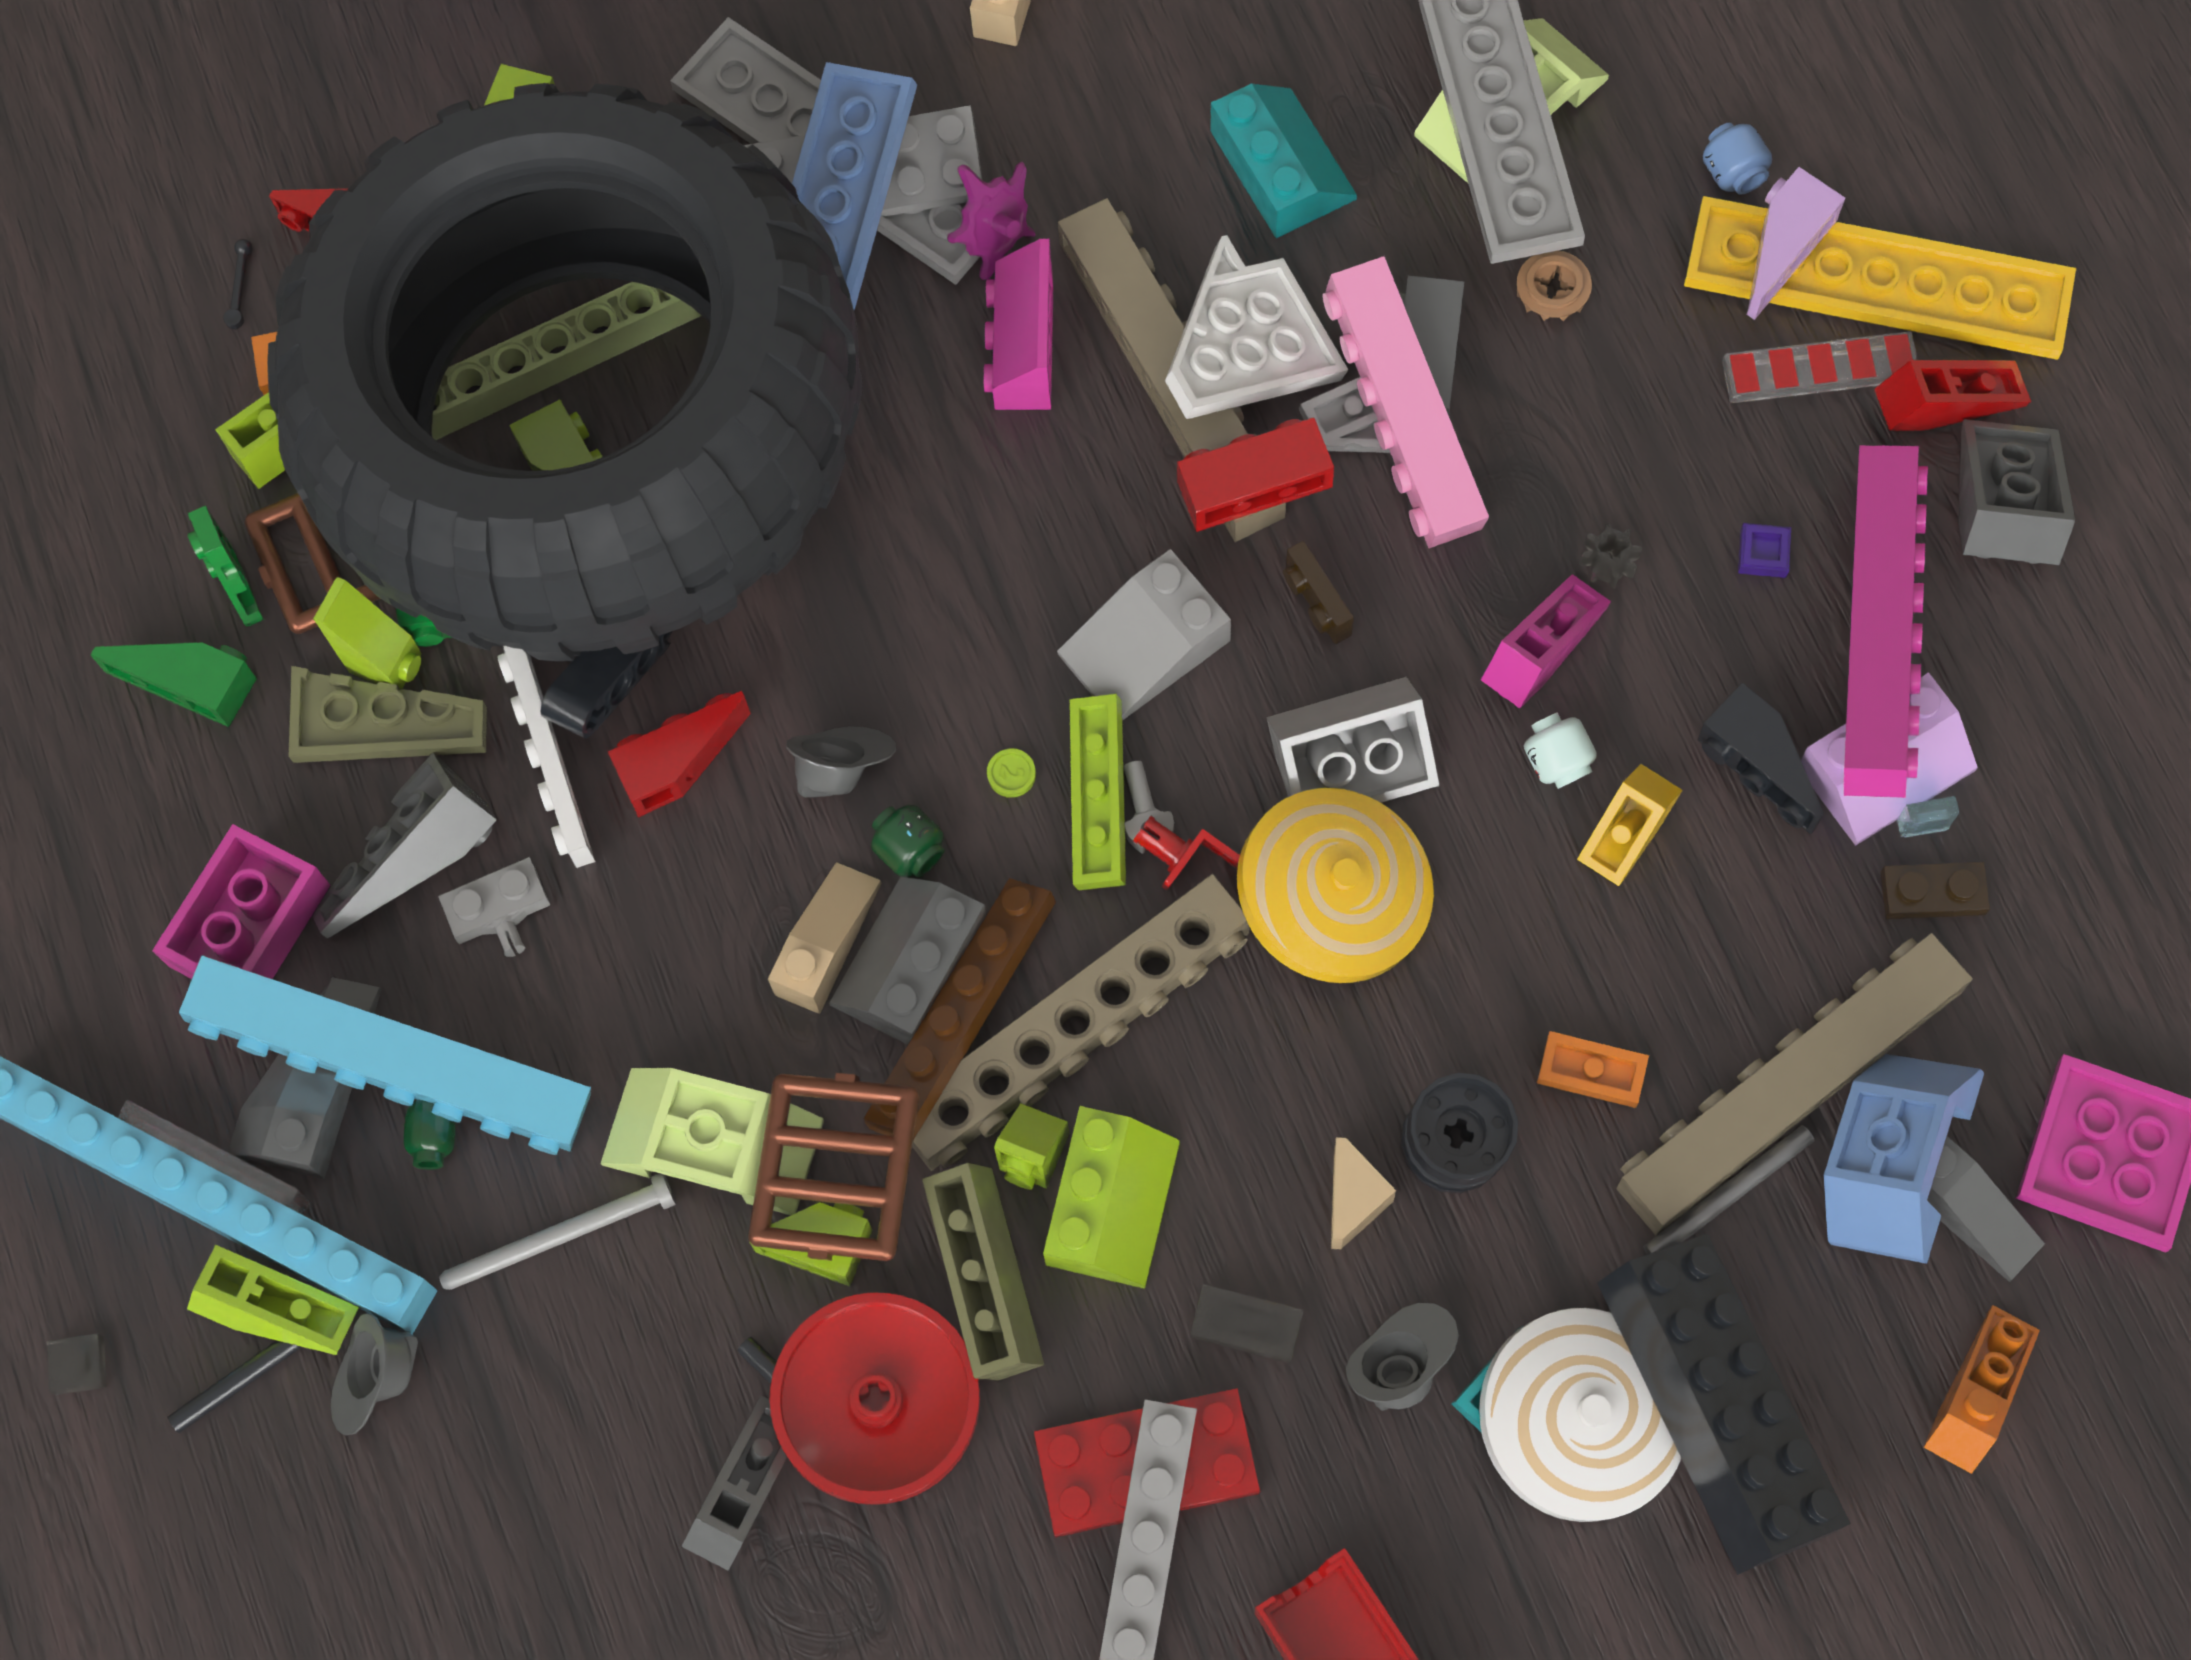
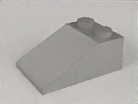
(1147, 635)

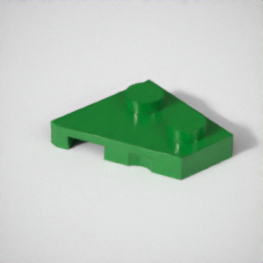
(222, 562)

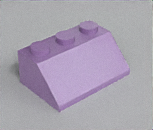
(1942, 762)

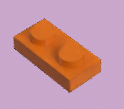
(1593, 1069)

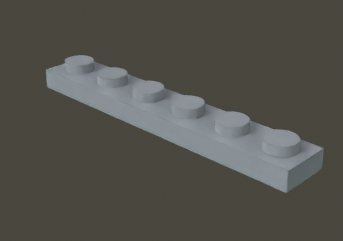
(1148, 1532)

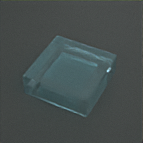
(1928, 817)

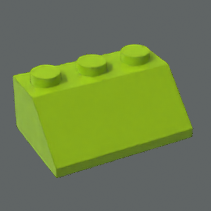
(1111, 1198)

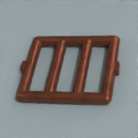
(272, 568)
(889, 1198)

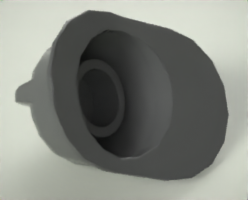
(836, 758)
(1403, 1356)
(372, 1370)

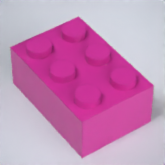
(243, 908)

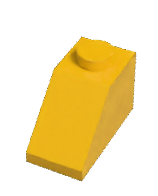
(1629, 824)

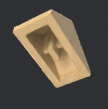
(1358, 1193)

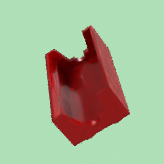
(1332, 1618)

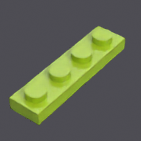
(1097, 792)

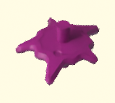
(992, 216)

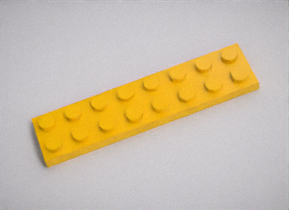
(1894, 281)

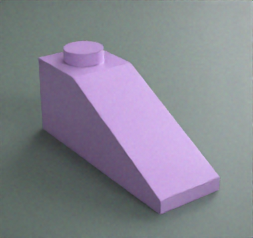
(1795, 223)

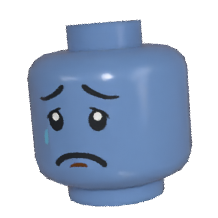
(1737, 158)

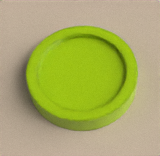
(1011, 773)

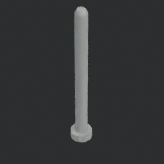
(657, 1193)

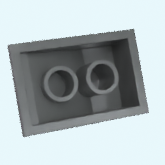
(2013, 493)

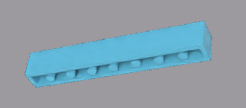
(384, 1054)

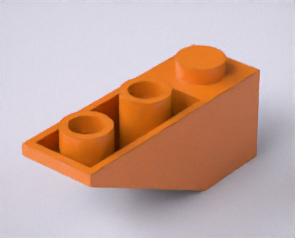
(1982, 1390)

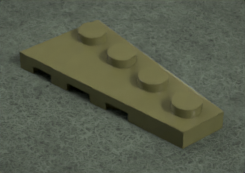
(363, 720)

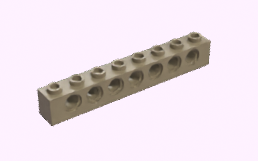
(1203, 907)

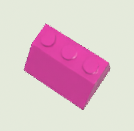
(1021, 329)

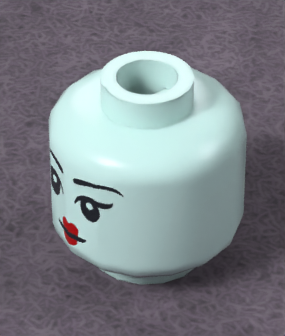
(1560, 750)

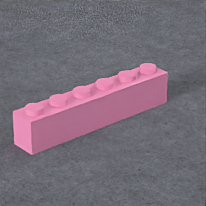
(1405, 403)

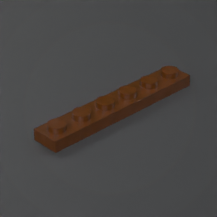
(966, 1000)

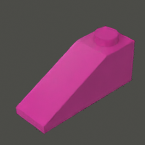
(1544, 640)

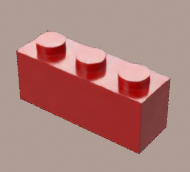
(1255, 473)

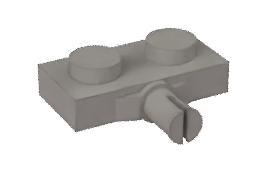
(495, 905)

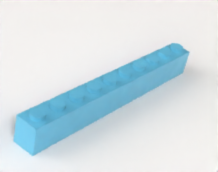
(213, 1199)

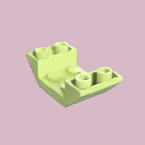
(1564, 75)
(700, 1132)

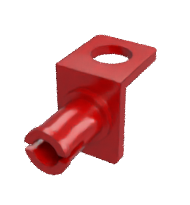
(1178, 852)

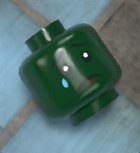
(907, 840)

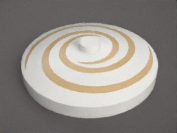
(1574, 1419)

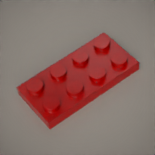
(1092, 1461)

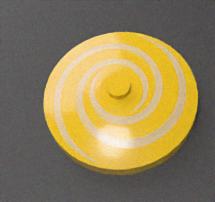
(1335, 885)

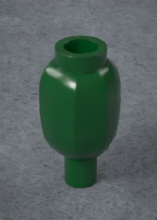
(427, 1136)

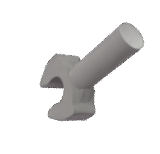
(1142, 803)

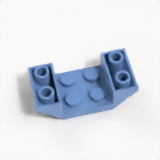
(1890, 1154)

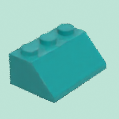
(1279, 156)

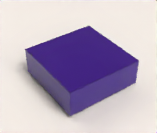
(1764, 550)

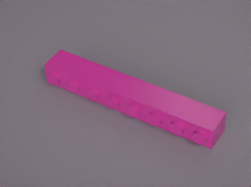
(1882, 622)

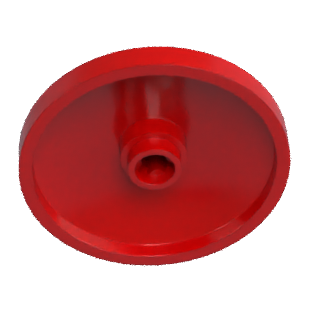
(874, 1398)

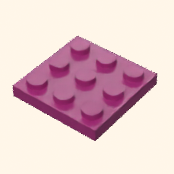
(2111, 1154)

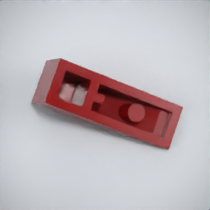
(1948, 391)

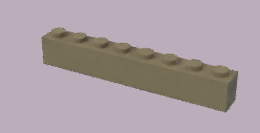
(1147, 331)
(1793, 1083)

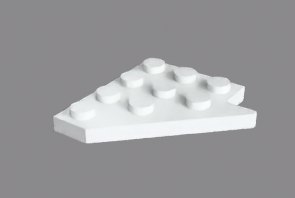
(1249, 338)

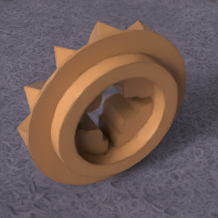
(1540, 270)

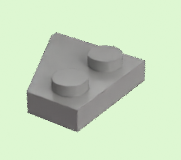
(1344, 419)

